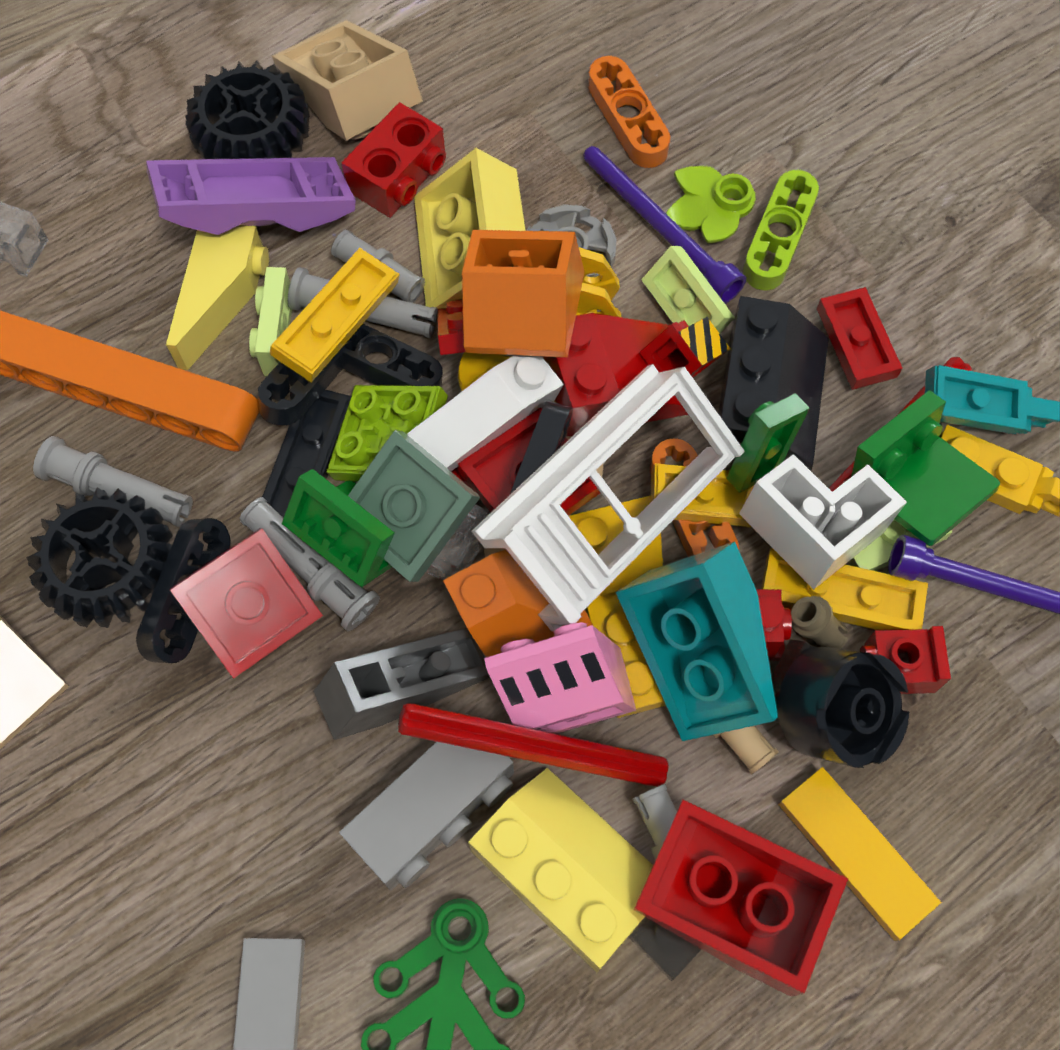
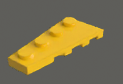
(605, 611)

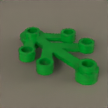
(447, 1000)

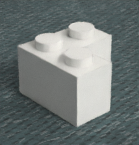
(819, 527)

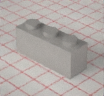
(426, 808)

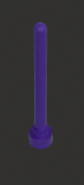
(722, 277)
(913, 559)

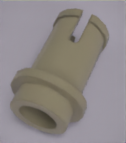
(815, 620)

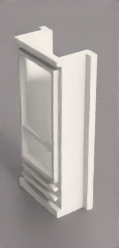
(544, 536)

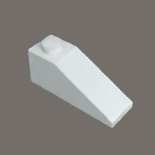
(487, 409)

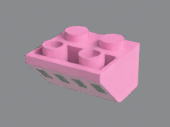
(562, 680)

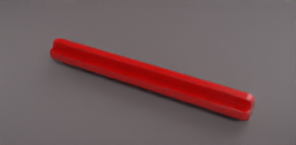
(532, 745)

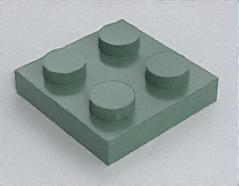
(415, 500)

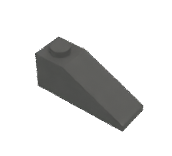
(376, 685)

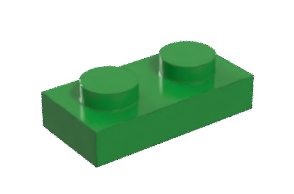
(767, 440)

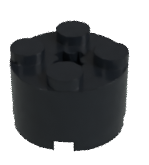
(843, 706)

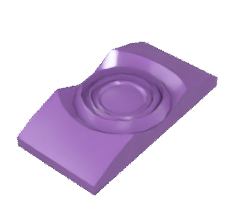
(250, 192)

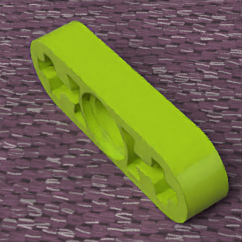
(782, 246)

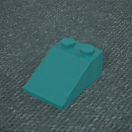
(704, 641)

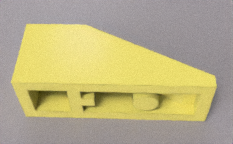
(215, 288)

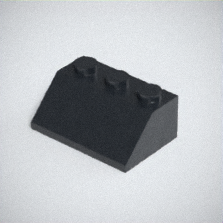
(770, 359)

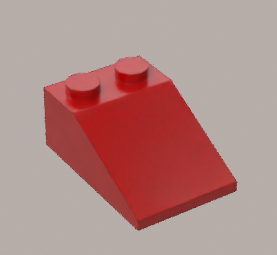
(602, 362)
(742, 898)

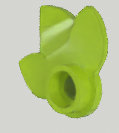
(707, 202)

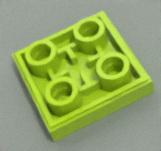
(372, 419)

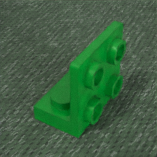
(925, 470)
(338, 527)

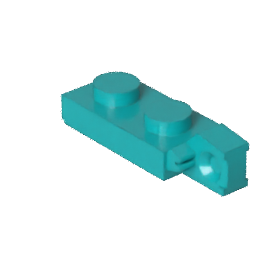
(989, 401)

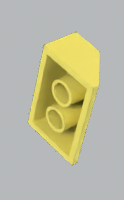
(467, 197)
(566, 866)

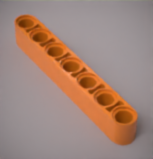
(126, 383)

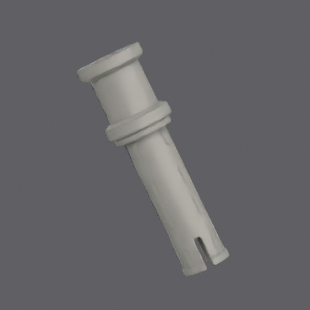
(390, 312)
(91, 471)
(323, 578)

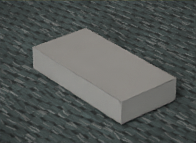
(269, 994)

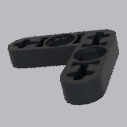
(363, 342)

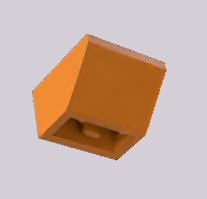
(521, 292)

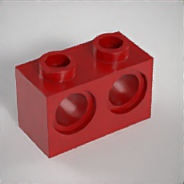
(395, 160)

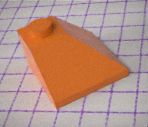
(500, 603)

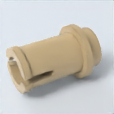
(750, 747)

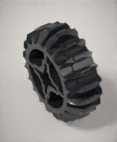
(238, 113)
(107, 530)

